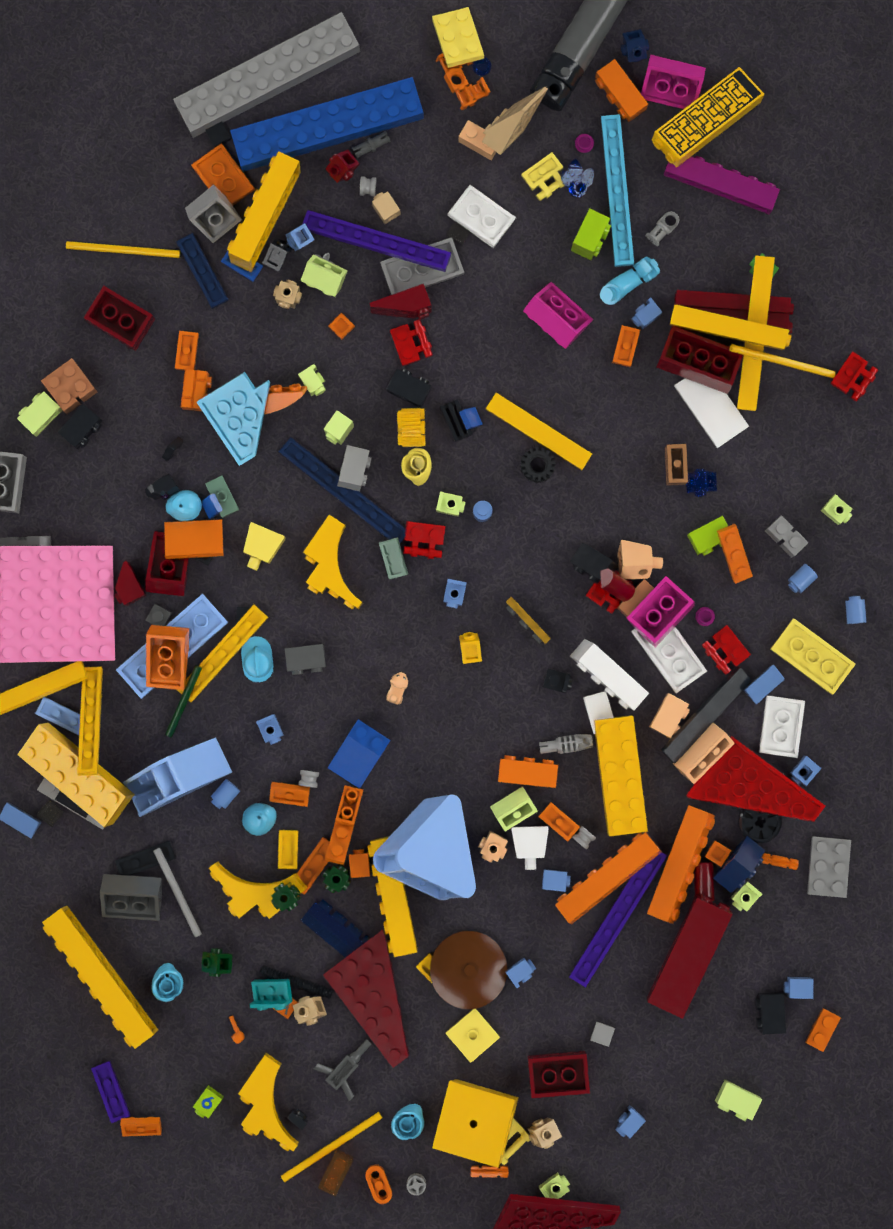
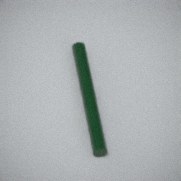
(183, 701)

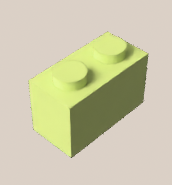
(323, 275)
(39, 413)
(338, 428)
(513, 809)
(738, 1100)

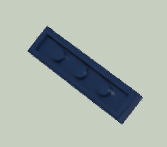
(202, 270)

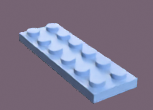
(203, 624)

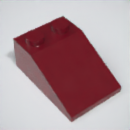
(407, 304)
(164, 574)

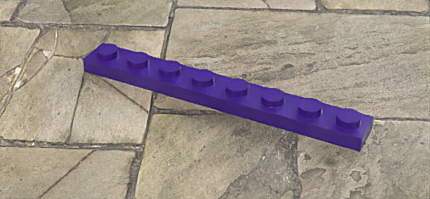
(377, 241)
(615, 921)

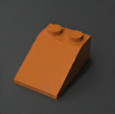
(166, 657)

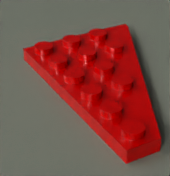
(752, 784)

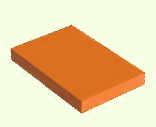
(221, 170)
(193, 539)

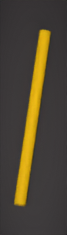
(123, 249)
(782, 361)
(332, 1146)

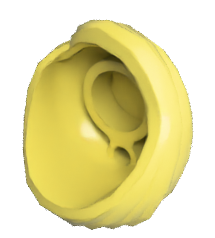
(414, 462)

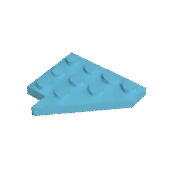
(237, 415)

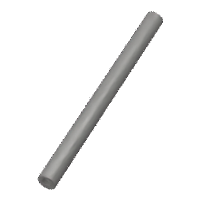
(177, 892)

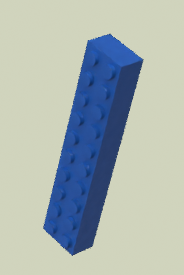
(328, 123)

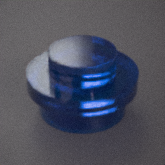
(482, 67)

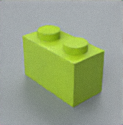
(706, 536)

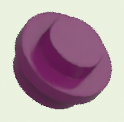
(584, 143)
(705, 616)

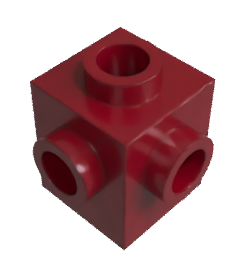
(342, 166)

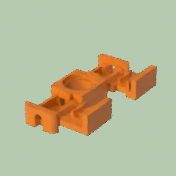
(467, 93)

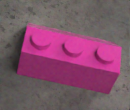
(672, 82)
(557, 315)
(660, 611)

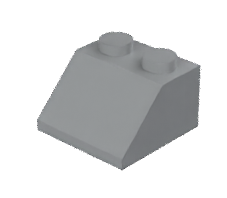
(213, 214)

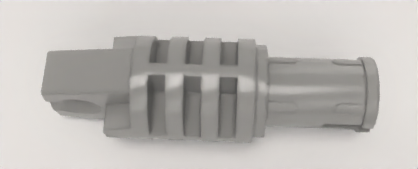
(567, 744)

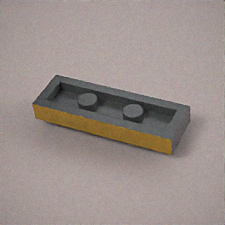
(526, 621)

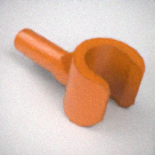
(238, 1036)

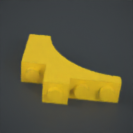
(324, 551)
(249, 894)
(263, 1115)

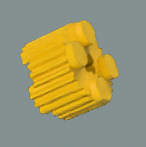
(411, 427)

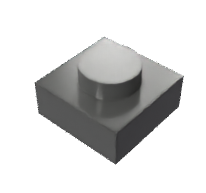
(158, 616)

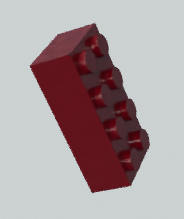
(699, 360)

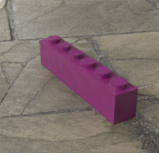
(725, 183)

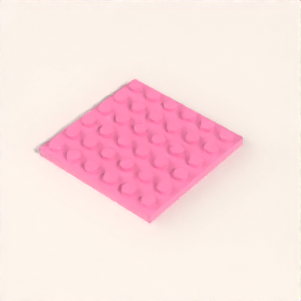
(56, 604)

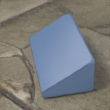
(764, 684)
(19, 820)

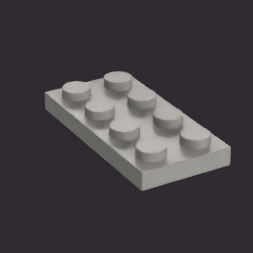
(405, 274)

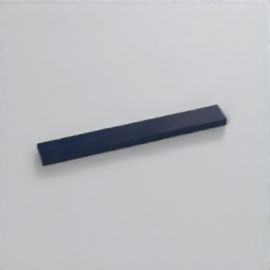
(352, 499)

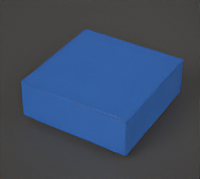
(470, 418)
(211, 506)

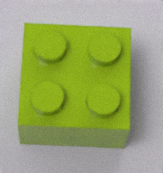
(588, 239)

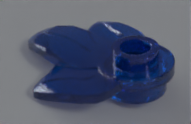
(577, 176)

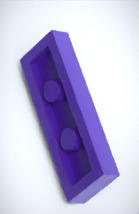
(110, 1091)

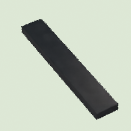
(706, 714)

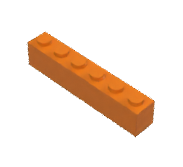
(681, 864)
(607, 878)

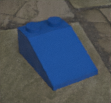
(359, 753)

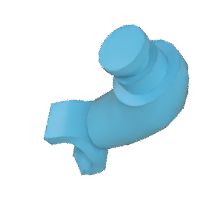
(627, 281)

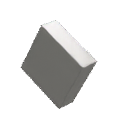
(602, 1033)

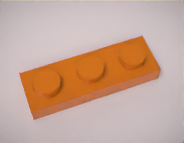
(734, 553)

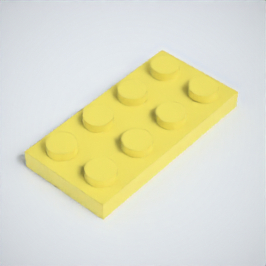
(812, 656)

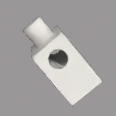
(530, 843)

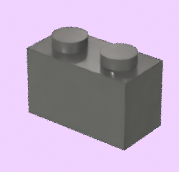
(305, 658)

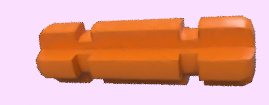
(780, 861)
(489, 1171)

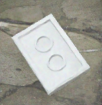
(481, 216)
(781, 726)

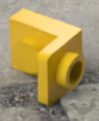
(470, 647)

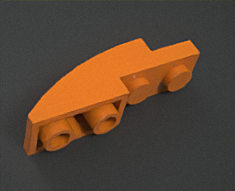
(281, 397)
(344, 825)

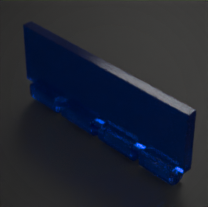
(332, 928)

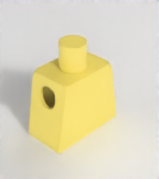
(261, 545)

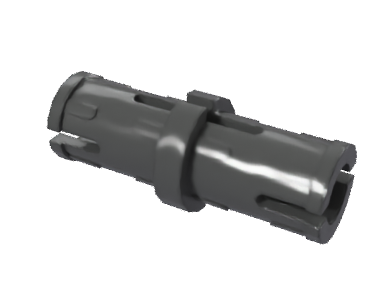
(371, 144)

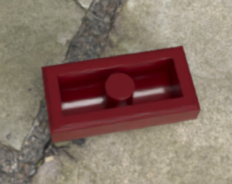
(616, 585)
(704, 879)

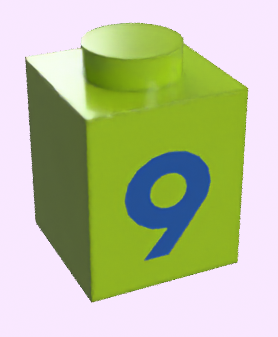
(207, 1102)

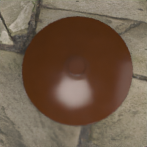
(468, 970)

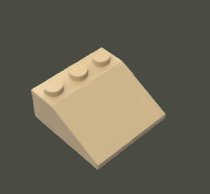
(512, 122)

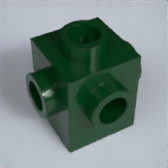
(339, 871)
(292, 894)
(216, 962)

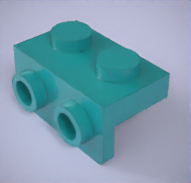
(271, 994)

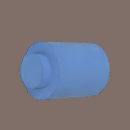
(482, 511)
(802, 579)
(855, 610)
(224, 794)

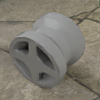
(367, 186)
(308, 778)
(583, 837)
(416, 1187)

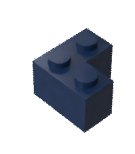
(740, 865)

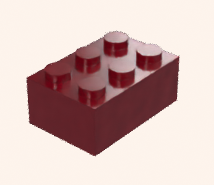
(119, 318)
(558, 1074)

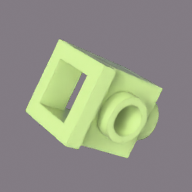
(312, 380)
(442, 506)
(830, 510)
(737, 897)
(547, 1186)

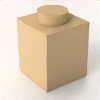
(385, 207)

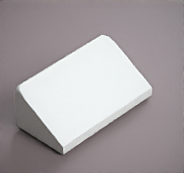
(598, 707)

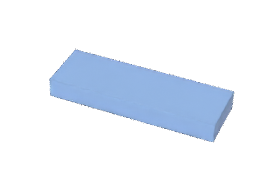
(59, 715)

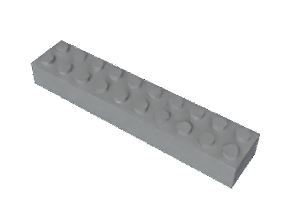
(267, 74)

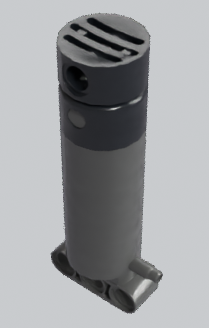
(576, 50)

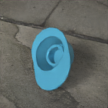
(257, 659)

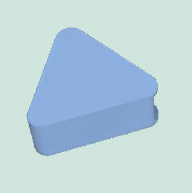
(177, 776)
(430, 850)

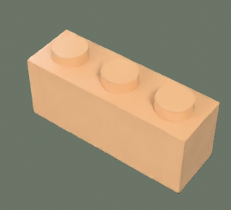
(704, 753)

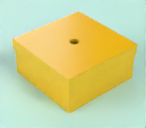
(475, 1122)

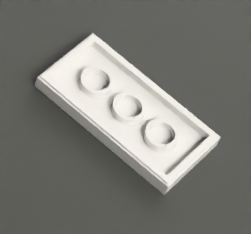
(712, 410)
(673, 659)

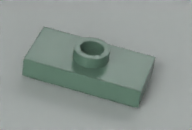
(220, 489)
(393, 558)

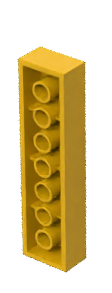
(100, 977)

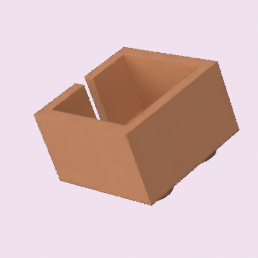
(67, 384)

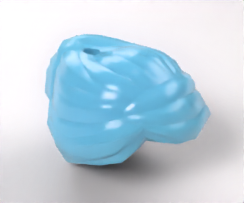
(189, 505)
(259, 818)
(168, 987)
(407, 1126)

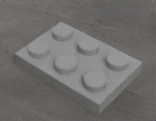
(829, 867)

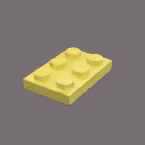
(458, 37)

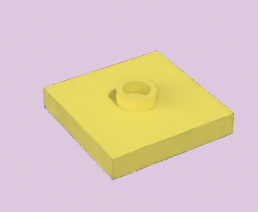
(472, 1035)

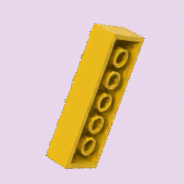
(264, 211)
(57, 761)
(620, 775)
(396, 909)

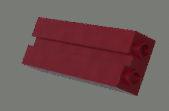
(736, 306)
(689, 955)

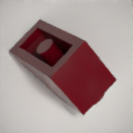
(128, 586)

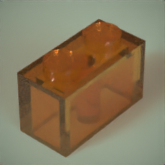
(335, 1172)

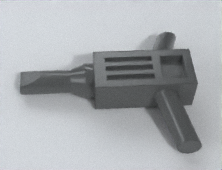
(338, 1075)

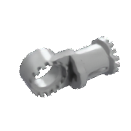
(663, 227)

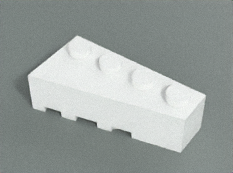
(609, 674)

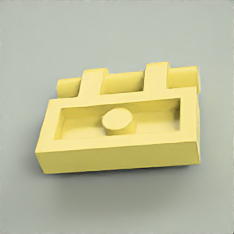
(541, 172)

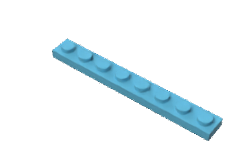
(617, 190)

